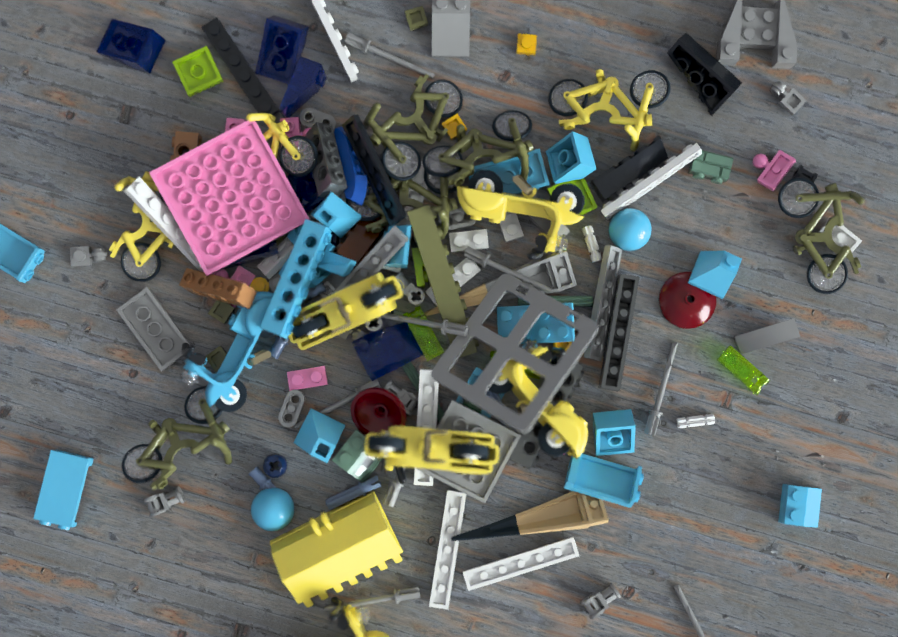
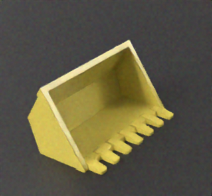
(335, 548)

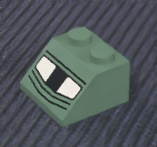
(353, 457)

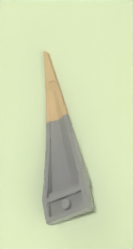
(550, 270)

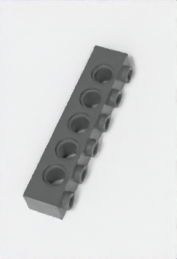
(618, 332)
(530, 459)

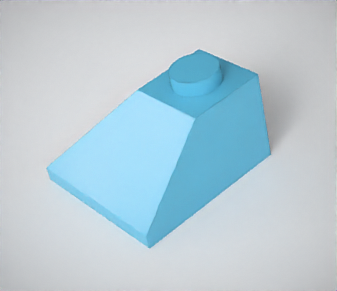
(714, 272)

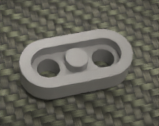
(317, 116)
(458, 220)
(292, 408)

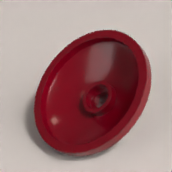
(678, 310)
(369, 415)

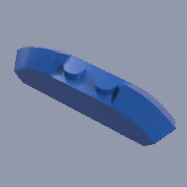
(352, 169)

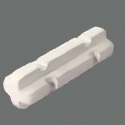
(592, 244)
(693, 421)

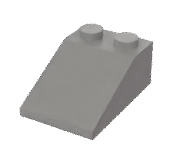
(450, 28)

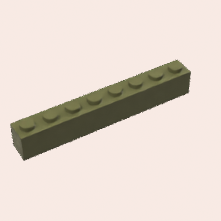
(439, 270)

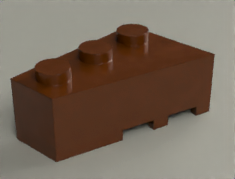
(359, 242)

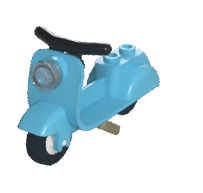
(224, 387)

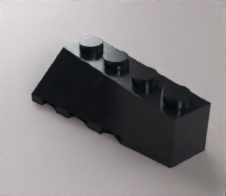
(703, 72)
(630, 170)

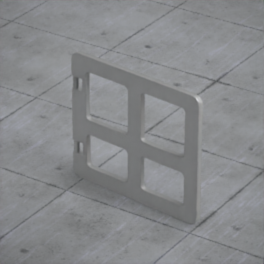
(509, 349)

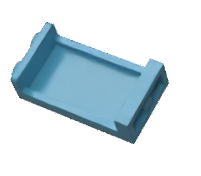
(18, 255)
(604, 480)
(62, 489)

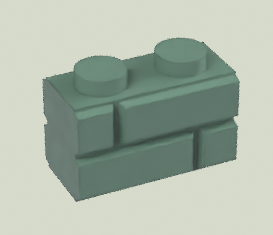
(711, 166)

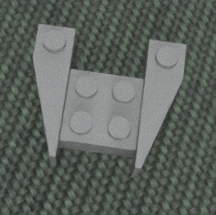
(758, 30)

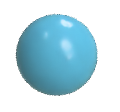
(630, 229)
(272, 509)

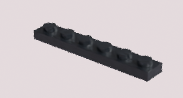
(239, 67)
(374, 170)

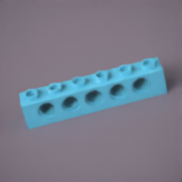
(286, 286)

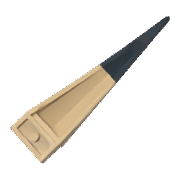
(560, 514)

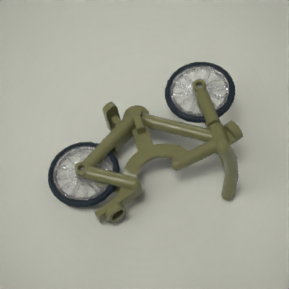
(508, 126)
(400, 158)
(799, 199)
(371, 209)
(145, 460)

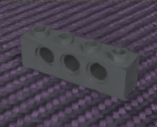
(329, 170)

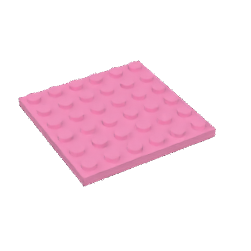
(229, 196)

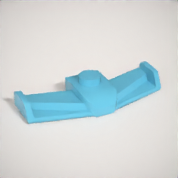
(331, 262)

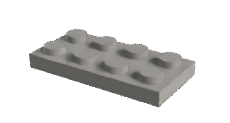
(153, 328)

